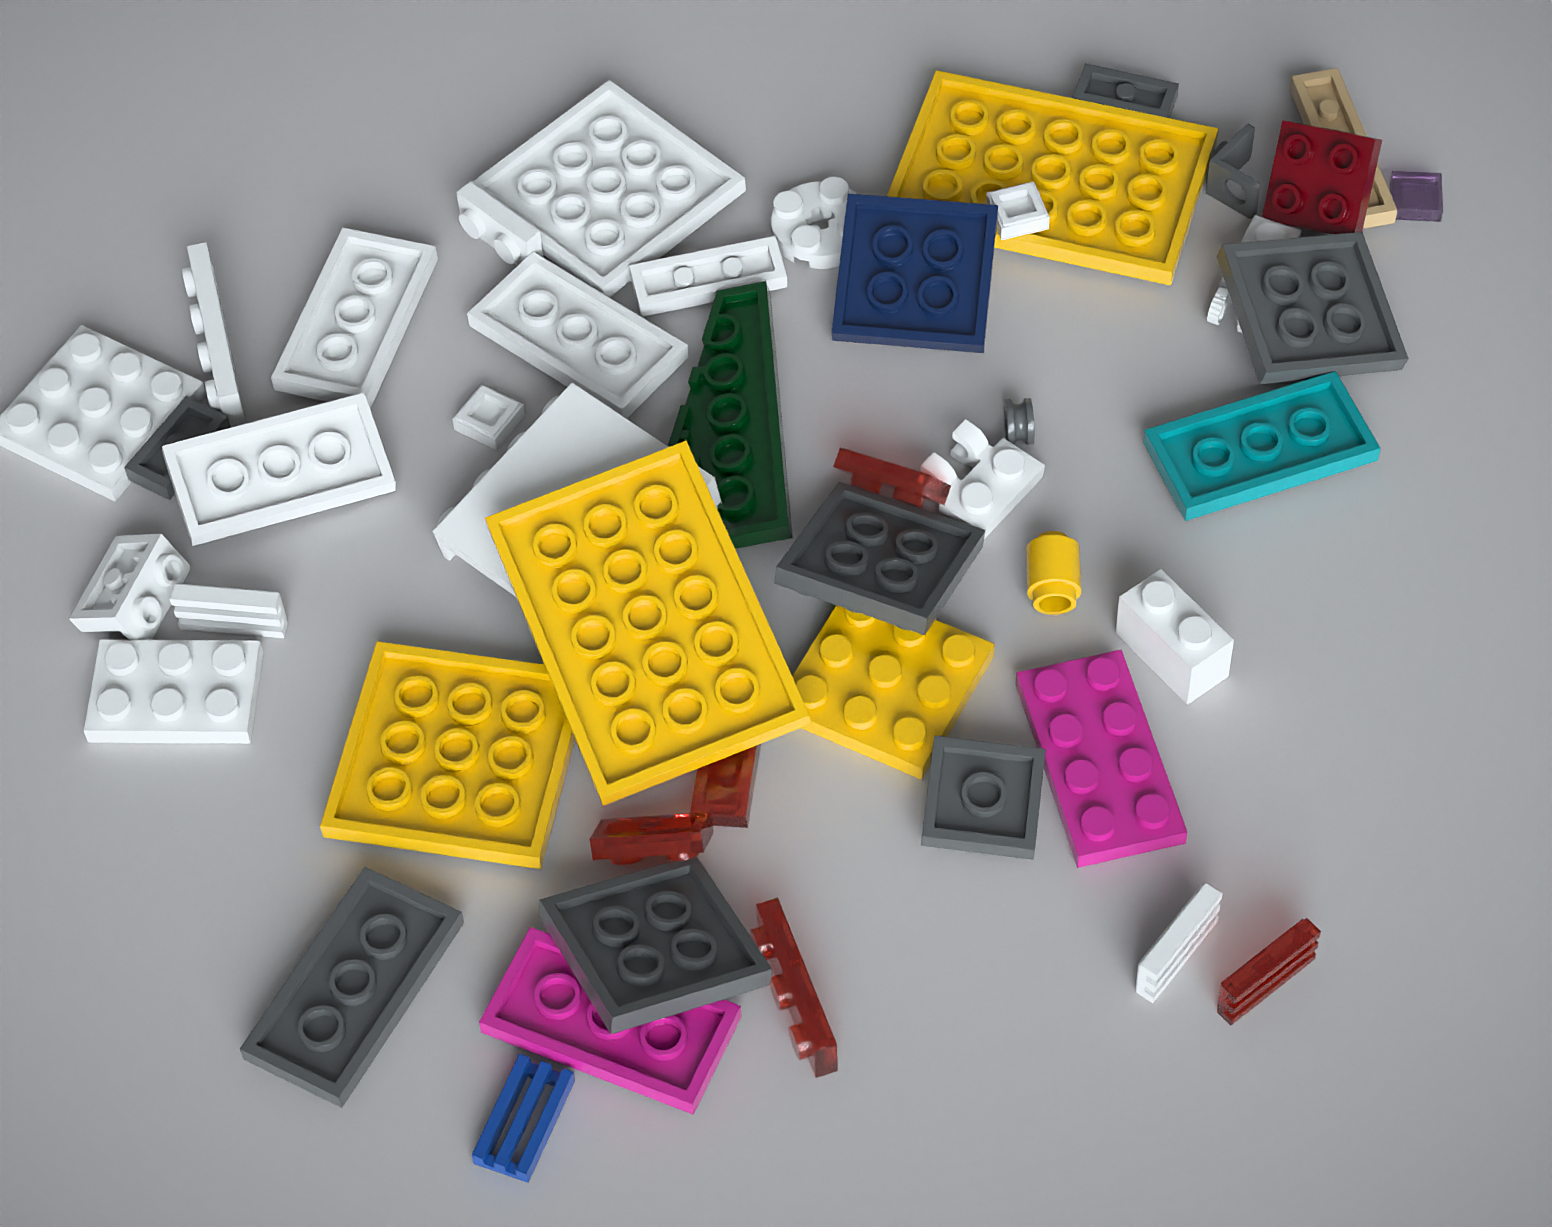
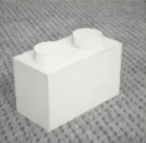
(1174, 636)

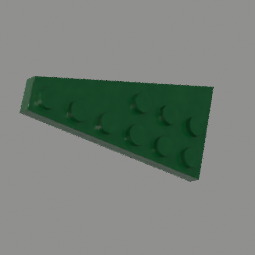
(737, 417)

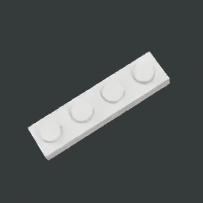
(208, 318)

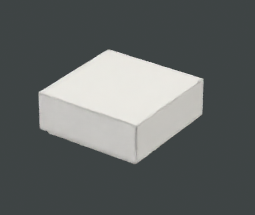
(1019, 210)
(488, 417)

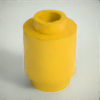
(1053, 572)

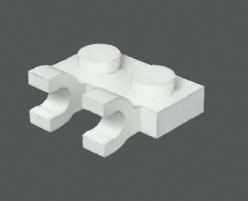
(993, 487)

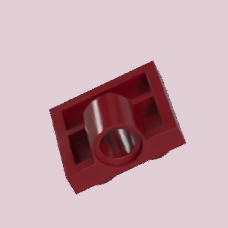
(1321, 178)

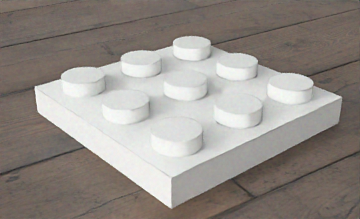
(94, 410)

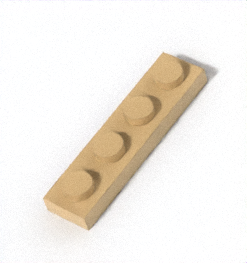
(1327, 104)

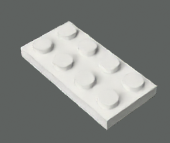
(355, 317)
(578, 334)
(278, 468)

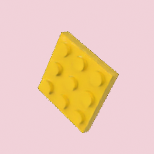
(889, 686)

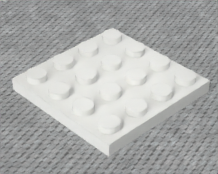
(611, 187)

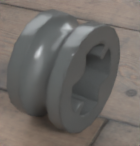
(1019, 421)

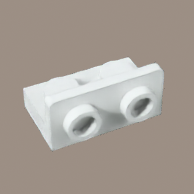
(131, 587)

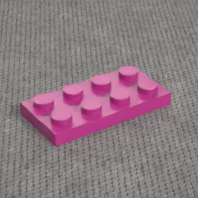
(1100, 758)
(550, 1015)

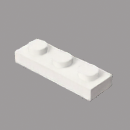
(698, 275)

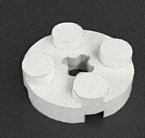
(802, 206)

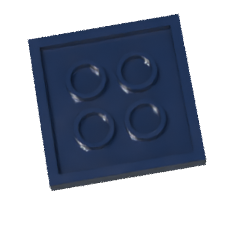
(915, 273)

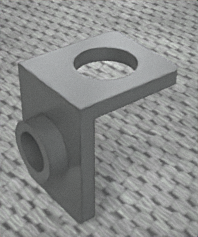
(1226, 166)

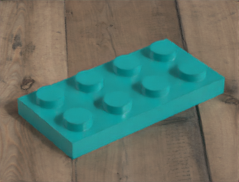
(1261, 445)

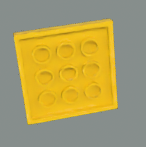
(452, 757)

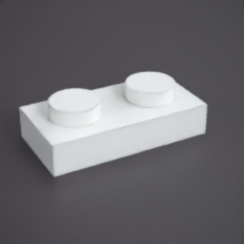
(497, 225)

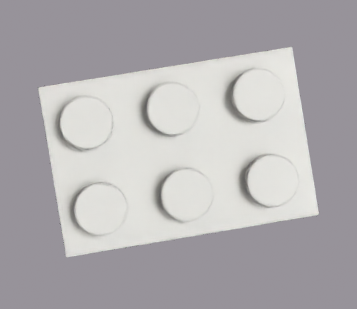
(174, 691)

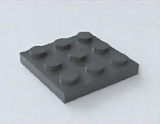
(1311, 307)
(880, 557)
(654, 943)

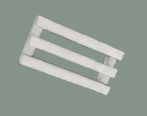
(229, 610)
(1178, 942)

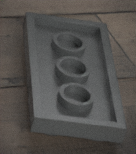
(352, 986)

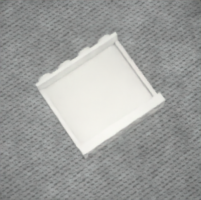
(563, 446)

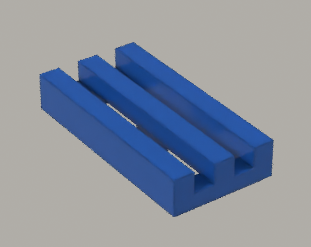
(540, 1075)

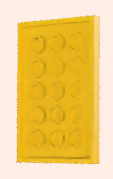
(1108, 175)
(646, 622)

